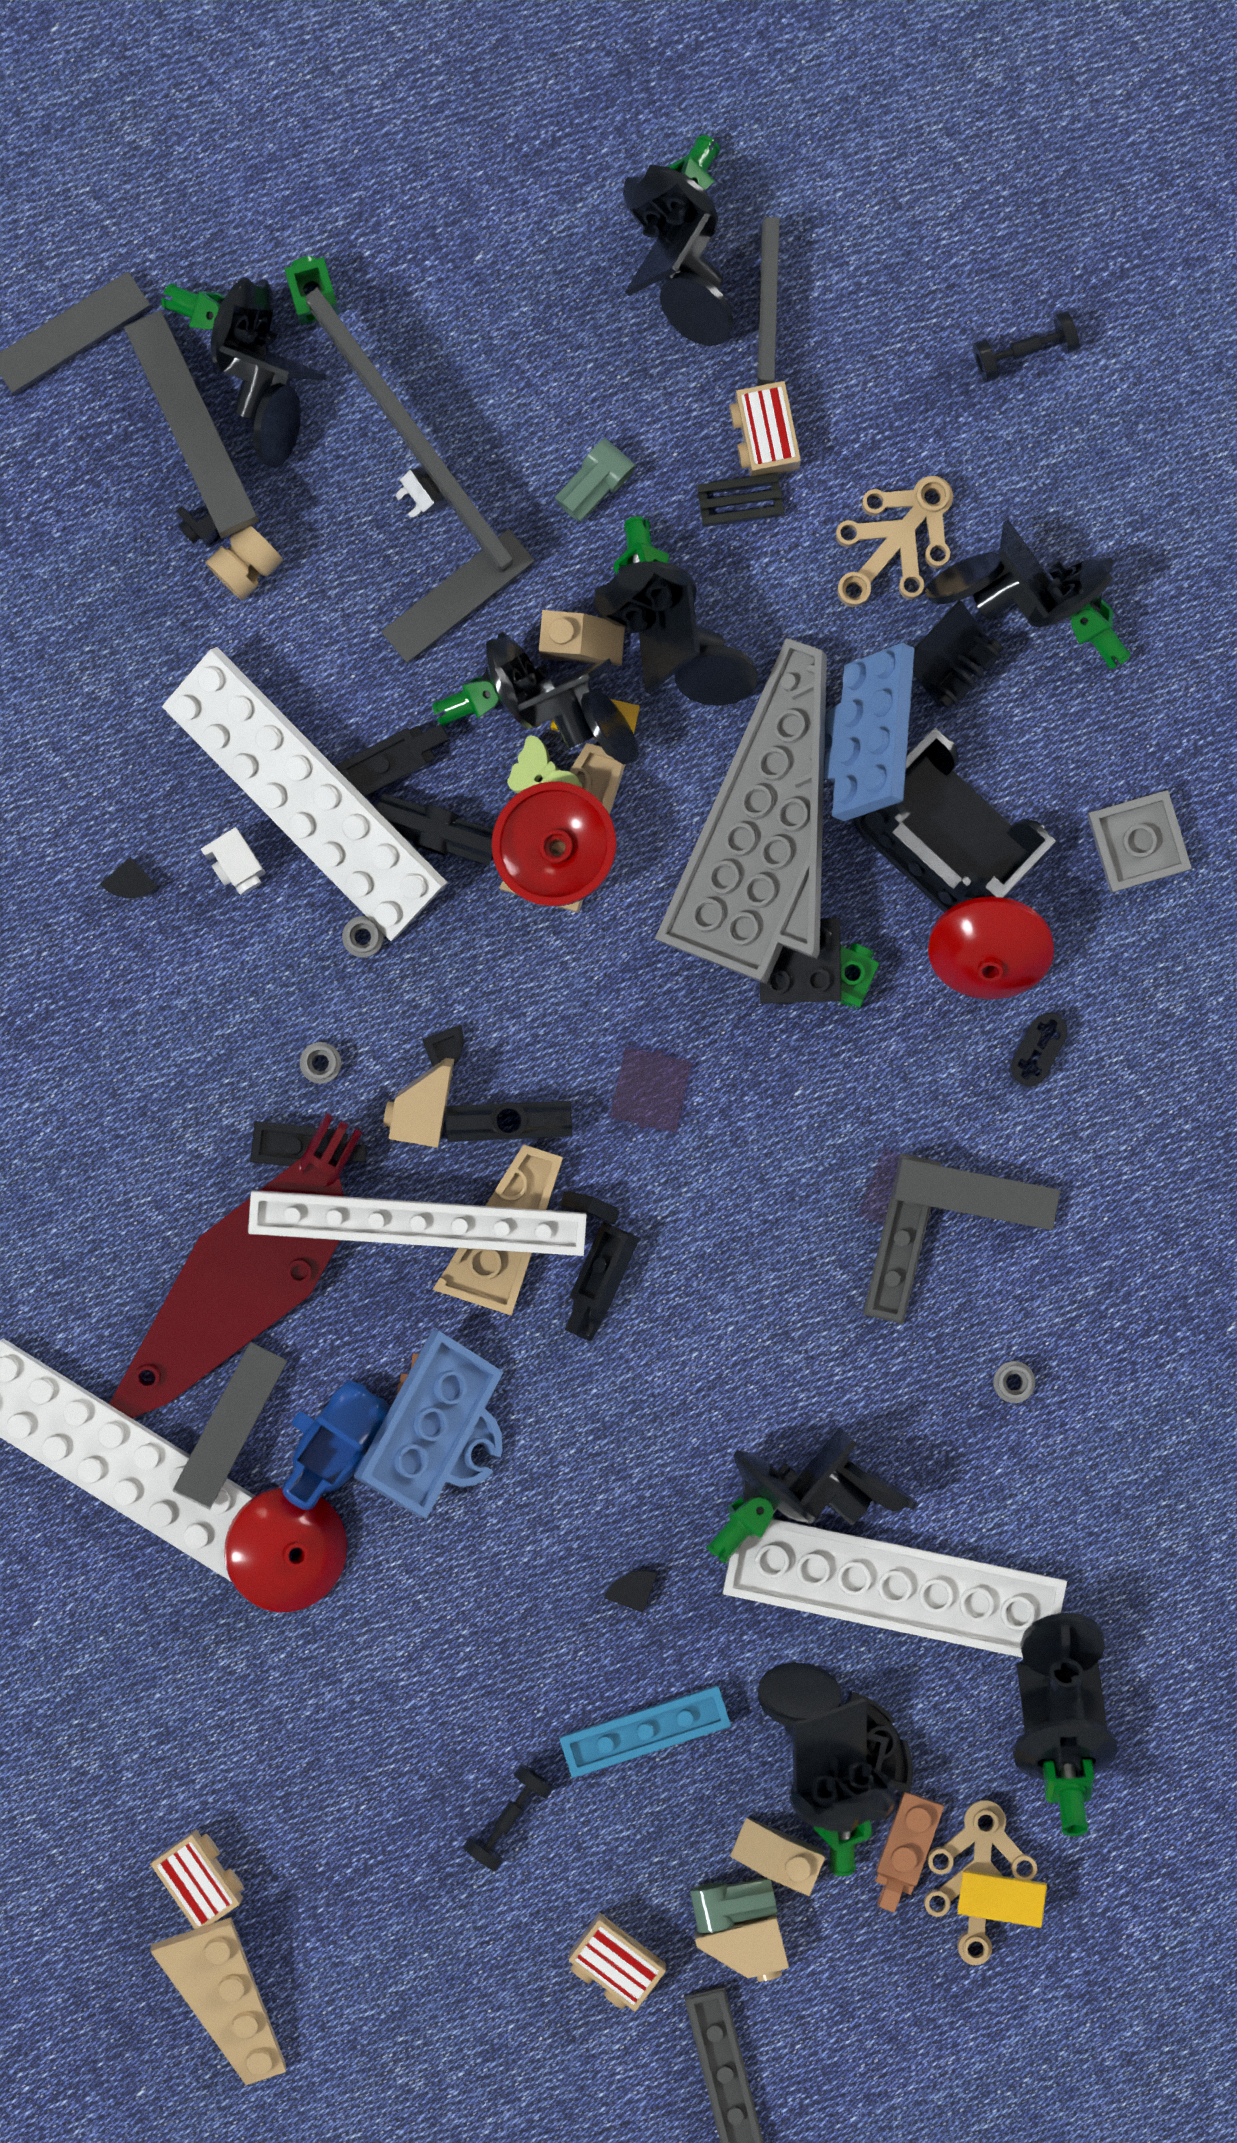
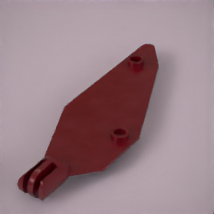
(234, 1285)

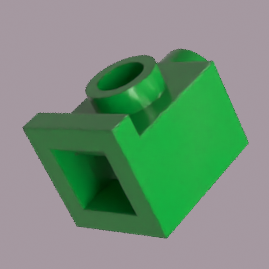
(307, 272)
(855, 991)

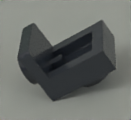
(194, 531)

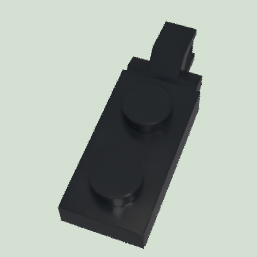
(392, 759)
(286, 1144)
(600, 1279)

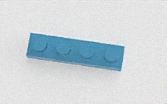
(645, 1731)

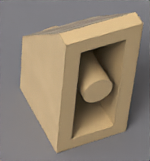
(580, 638)
(421, 1107)
(778, 1856)
(748, 1947)

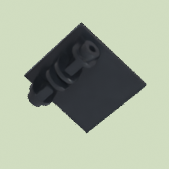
(952, 655)
(805, 978)

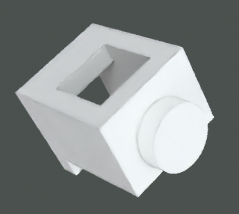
(235, 861)

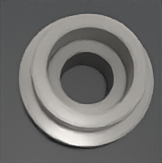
(349, 937)
(315, 1050)
(1027, 1382)

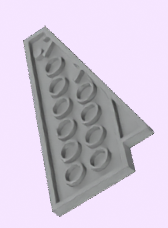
(760, 850)

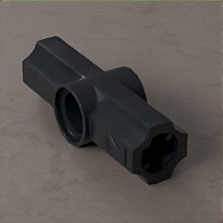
(438, 830)
(480, 1121)

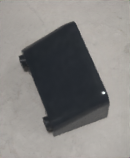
(948, 834)

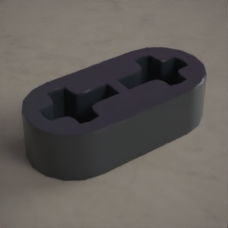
(1029, 1044)

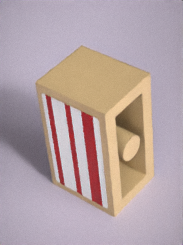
(766, 430)
(198, 1879)
(616, 1963)

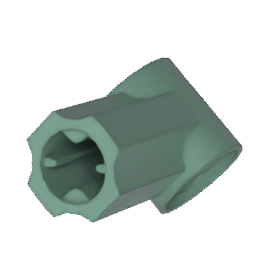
(602, 471)
(721, 1905)

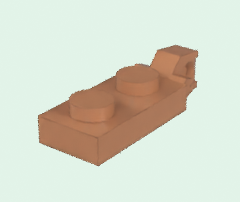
(906, 1847)

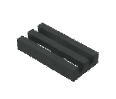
(740, 484)

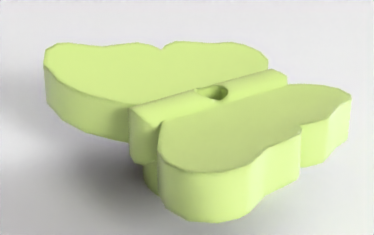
(536, 764)

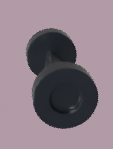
(1065, 333)
(483, 1851)

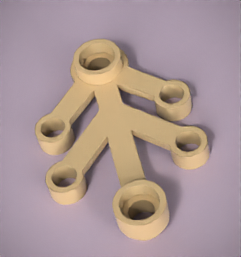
(898, 535)
(981, 1863)

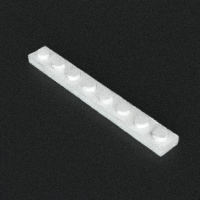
(417, 1223)

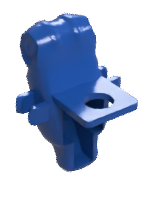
(333, 1443)

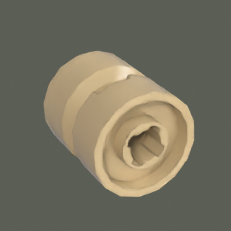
(244, 562)

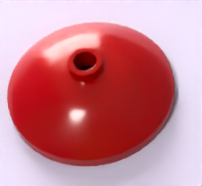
(538, 820)
(991, 948)
(260, 1548)

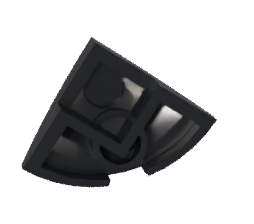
(884, 1747)

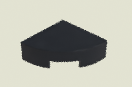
(129, 881)
(445, 1045)
(591, 1206)
(632, 1589)

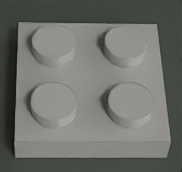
(1139, 841)

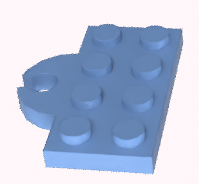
(870, 733)
(434, 1428)

